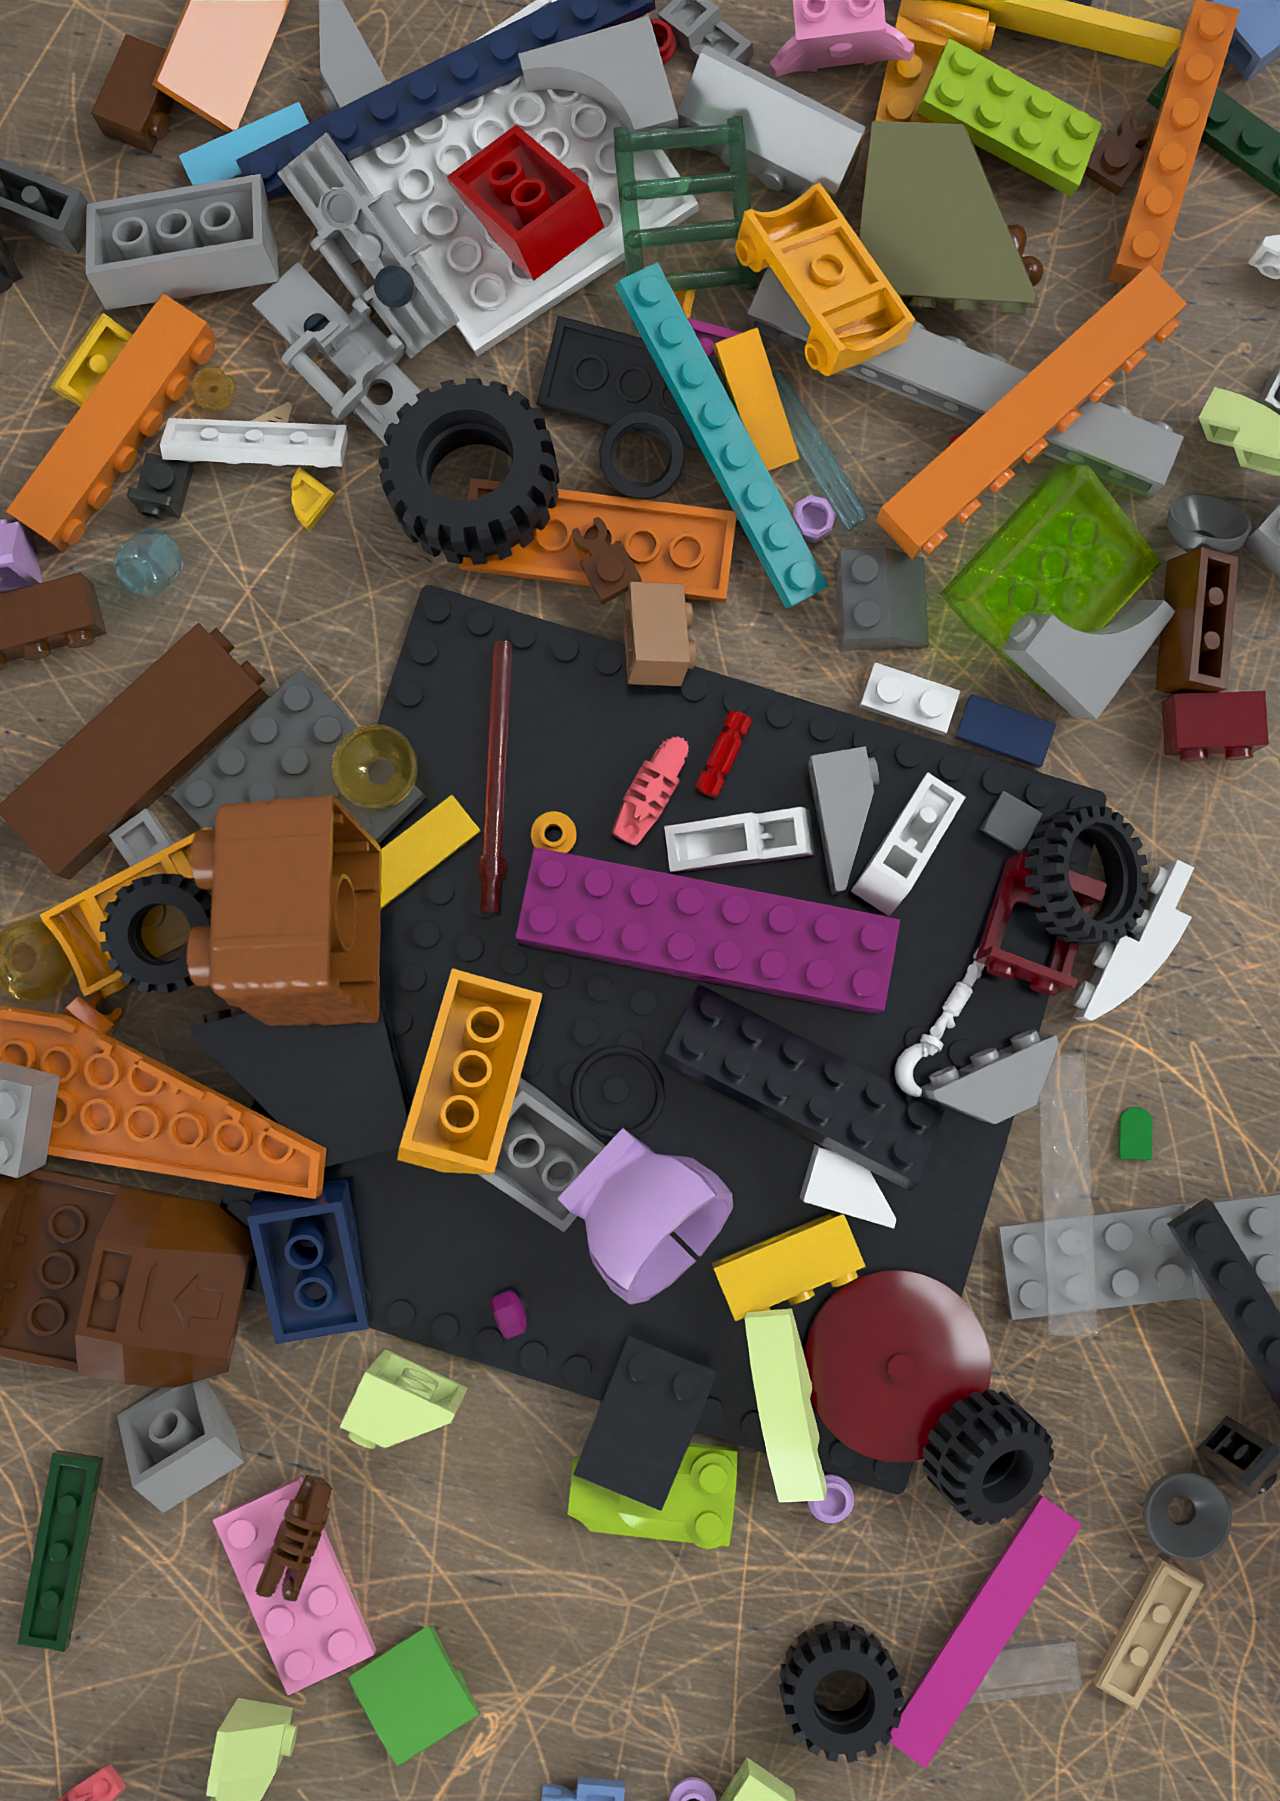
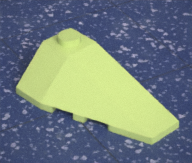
(249, 1750)

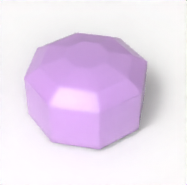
(814, 518)

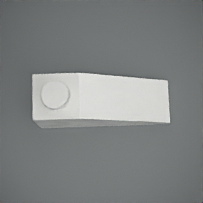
(908, 845)

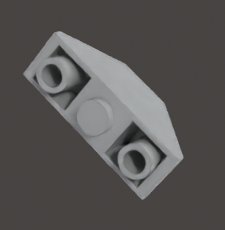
(996, 1082)

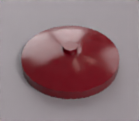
(892, 1360)

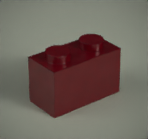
(1215, 724)

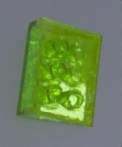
(1056, 555)

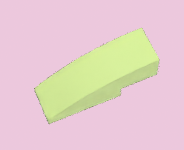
(1246, 426)

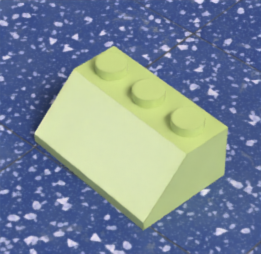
(400, 1402)

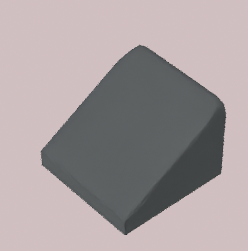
(1011, 822)

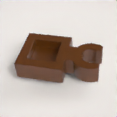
(1118, 155)
(607, 567)

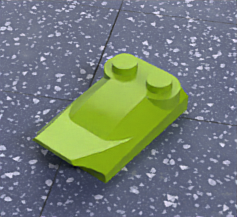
(695, 1511)

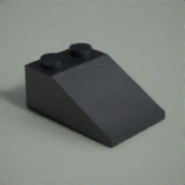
(644, 1423)

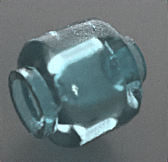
(148, 562)

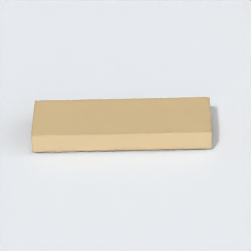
(1147, 1633)

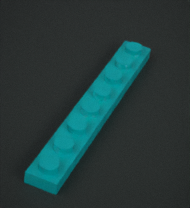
(721, 435)

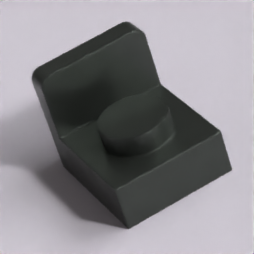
(161, 487)

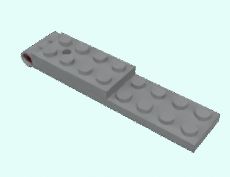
(1139, 1255)

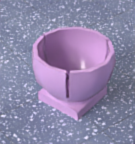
(634, 1205)

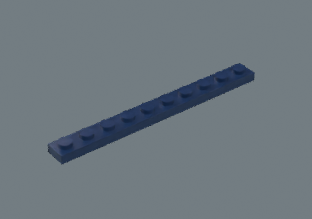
(439, 85)

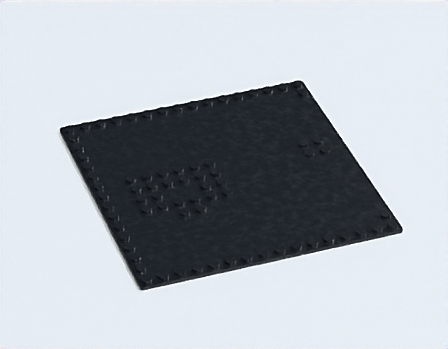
(575, 741)

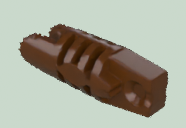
(296, 1539)

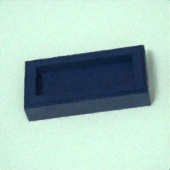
(1005, 731)

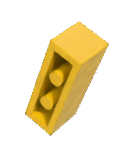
(789, 1265)

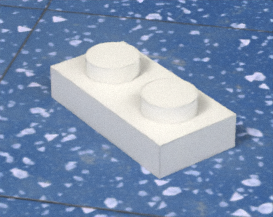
(909, 699)

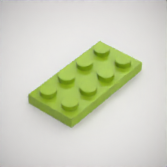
(1010, 117)

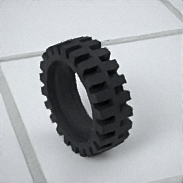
(1121, 869)

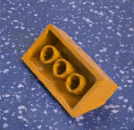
(470, 1075)

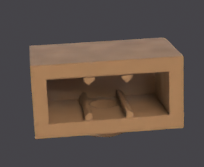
(657, 634)

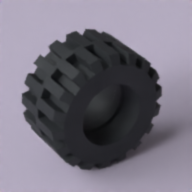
(125, 924)
(988, 1457)
(848, 1729)

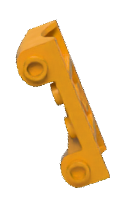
(928, 27)
(829, 279)
(78, 920)

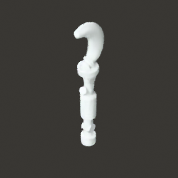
(930, 1043)

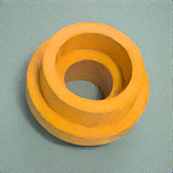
(557, 819)

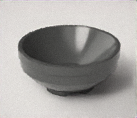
(1207, 523)
(1204, 1529)

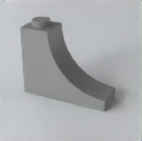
(613, 67)
(1085, 667)

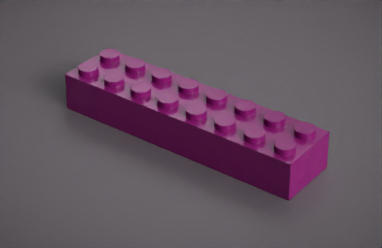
(708, 931)

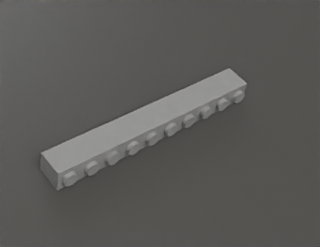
(968, 383)

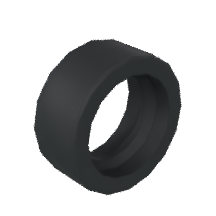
(609, 447)

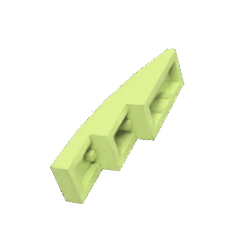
(784, 1405)

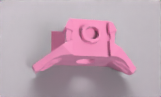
(838, 35)

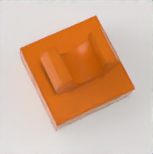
(87, 1013)

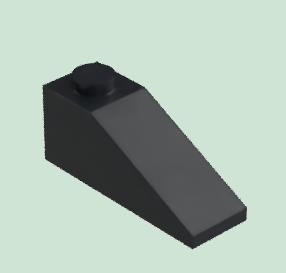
(1242, 1457)

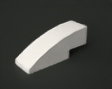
(740, 840)

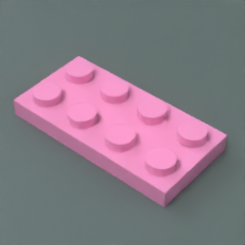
(324, 1625)

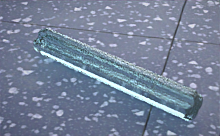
(820, 456)

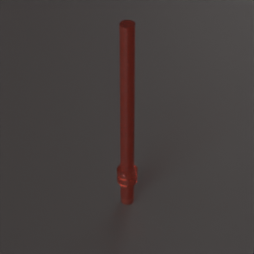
(491, 864)

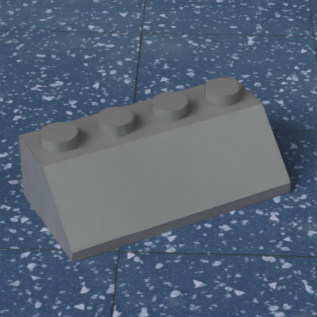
(787, 134)
(181, 242)

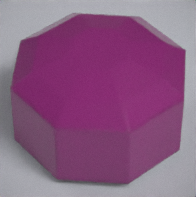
(509, 1313)

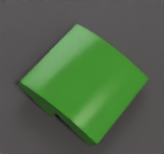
(414, 1695)

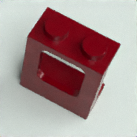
(1005, 965)

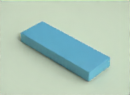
(218, 157)

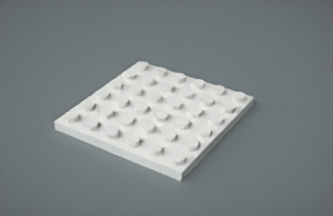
(464, 259)

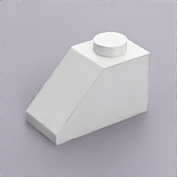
(845, 1188)

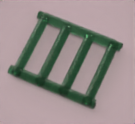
(632, 191)

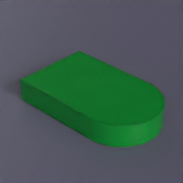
(1135, 1134)

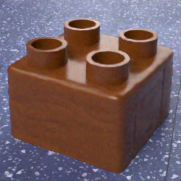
(290, 912)

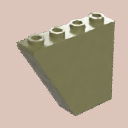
(938, 223)

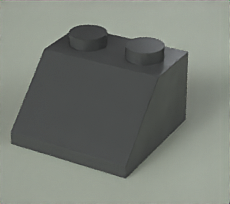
(880, 600)

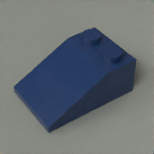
(309, 1262)

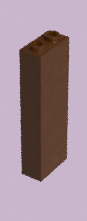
(133, 750)

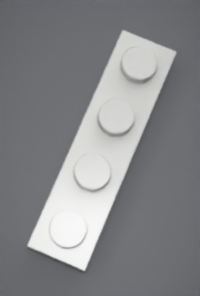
(254, 442)

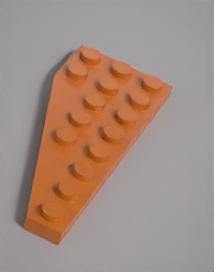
(150, 1118)

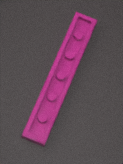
(983, 1630)

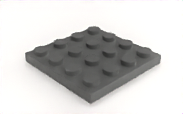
(287, 754)

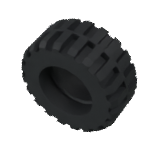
(460, 418)

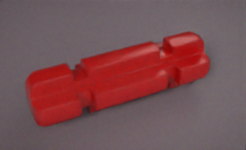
(723, 753)

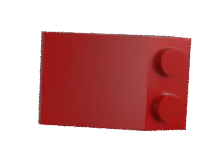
(527, 201)

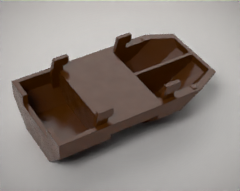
(118, 1279)

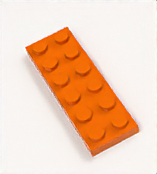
(661, 538)

